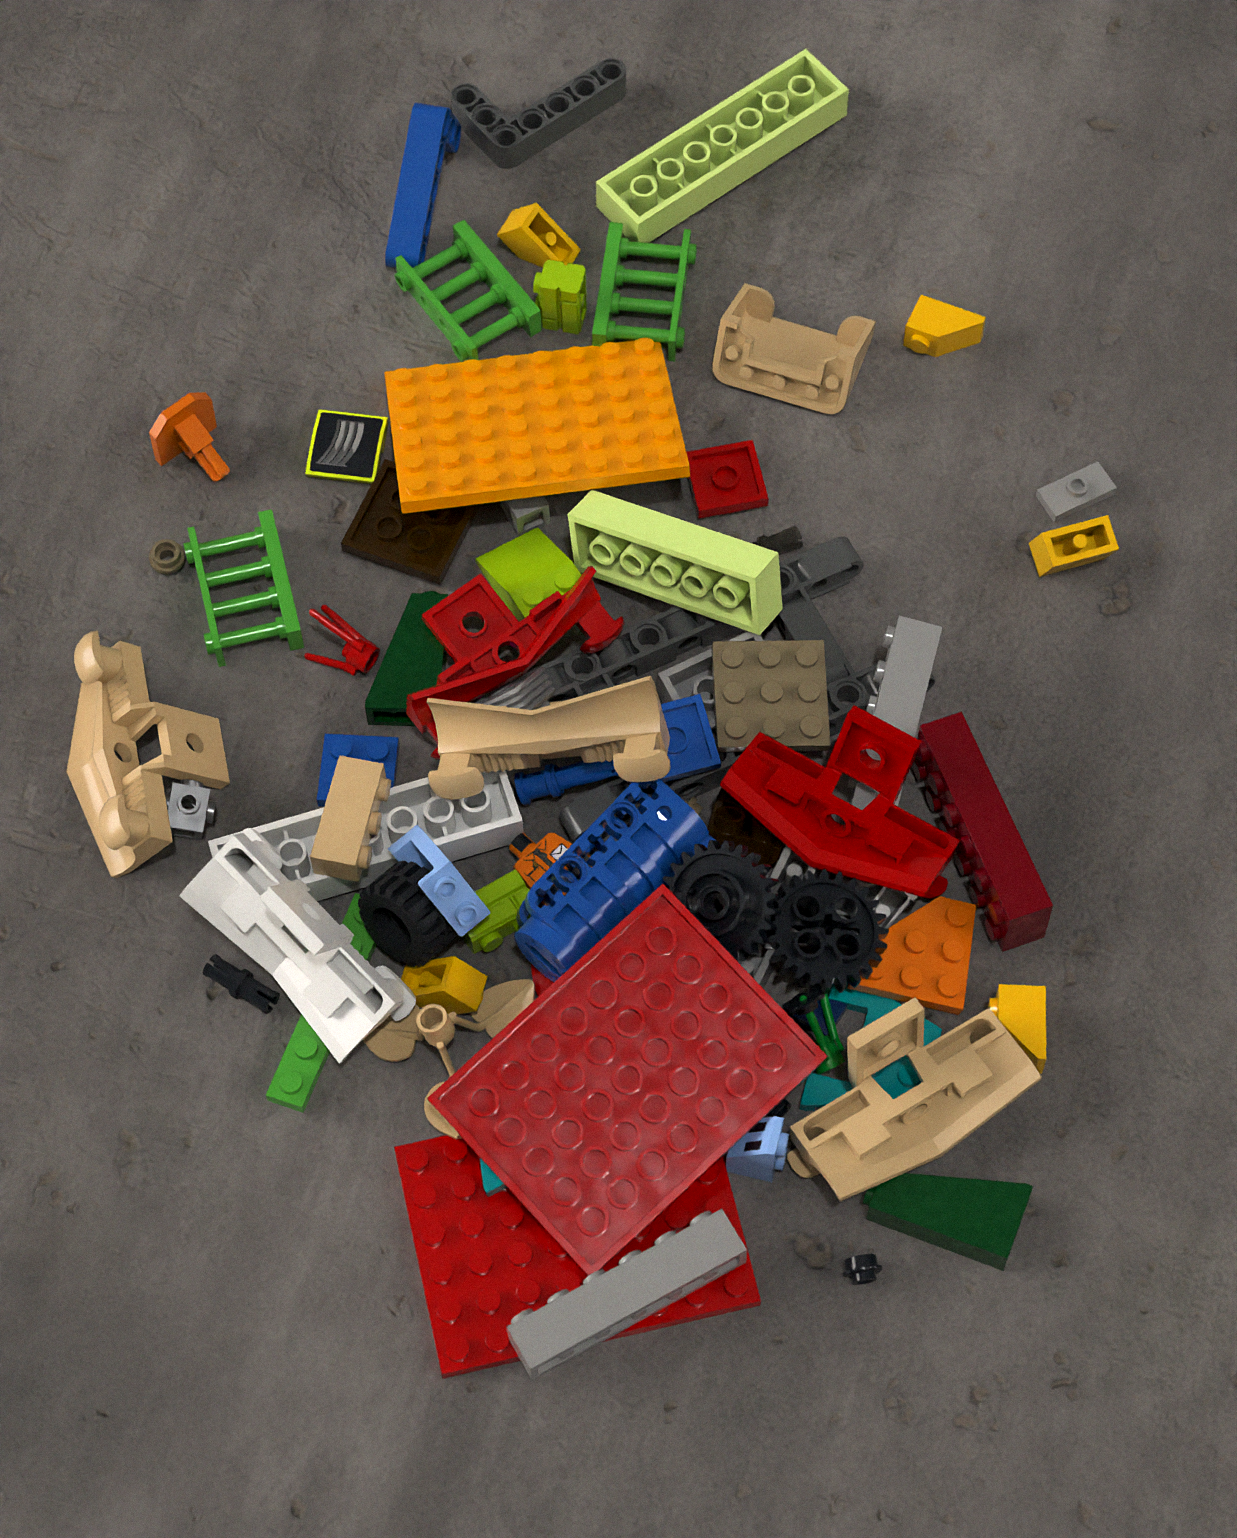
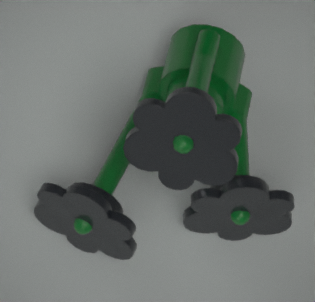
(805, 1004)

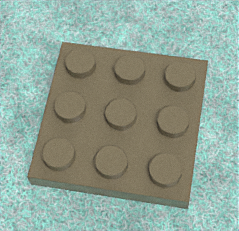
(771, 691)

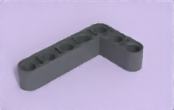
(542, 123)

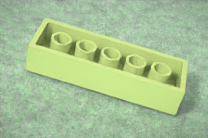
(676, 561)

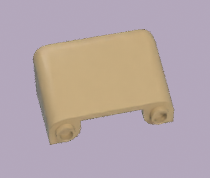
(786, 357)

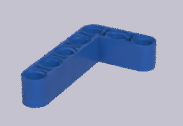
(429, 135)

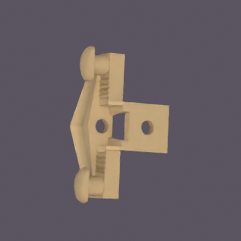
(608, 725)
(120, 797)
(872, 1137)

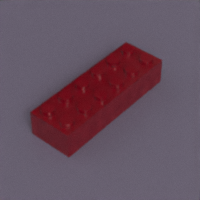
(989, 844)

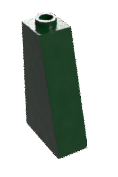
(408, 666)
(953, 1213)

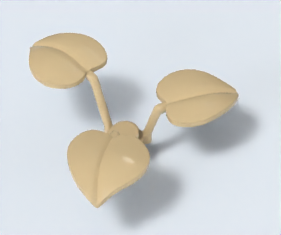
(397, 1039)

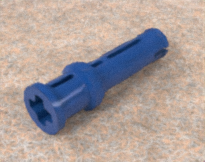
(556, 779)

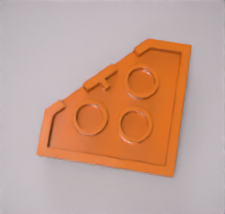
(926, 957)

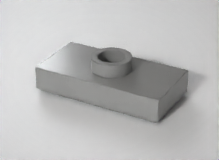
(1076, 492)

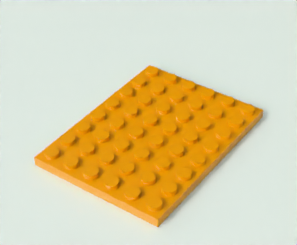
(534, 425)

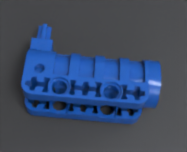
(617, 882)

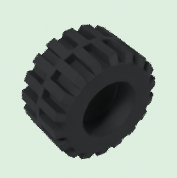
(403, 916)

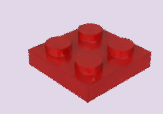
(726, 479)

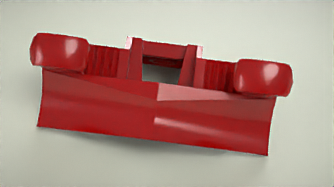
(476, 654)
(876, 843)

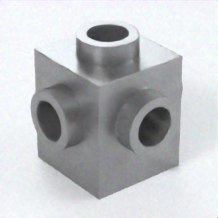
(189, 822)

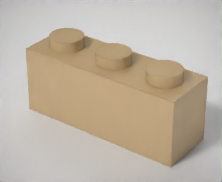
(350, 819)

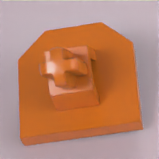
(186, 429)

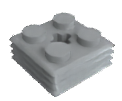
(525, 692)

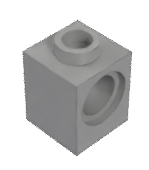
(526, 513)

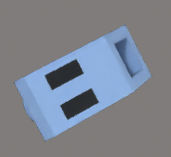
(760, 1150)

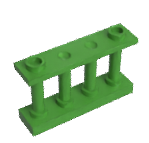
(485, 268)
(615, 274)
(271, 566)

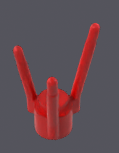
(358, 651)

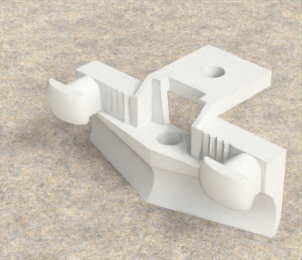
(296, 943)

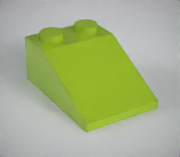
(527, 571)

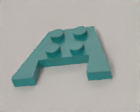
(894, 1078)

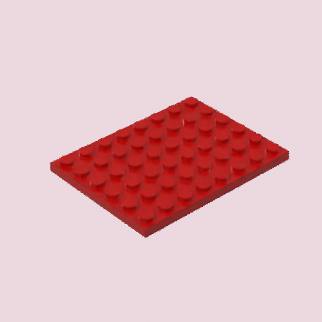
(627, 1080)
(493, 1258)

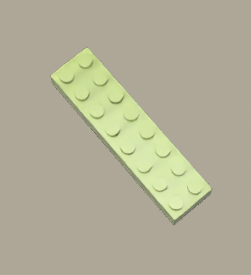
(722, 148)

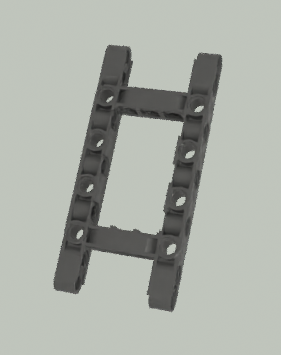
(682, 630)

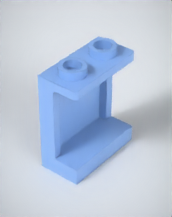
(443, 883)

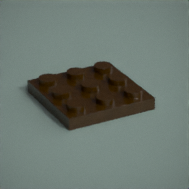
(408, 542)

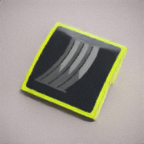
(346, 446)

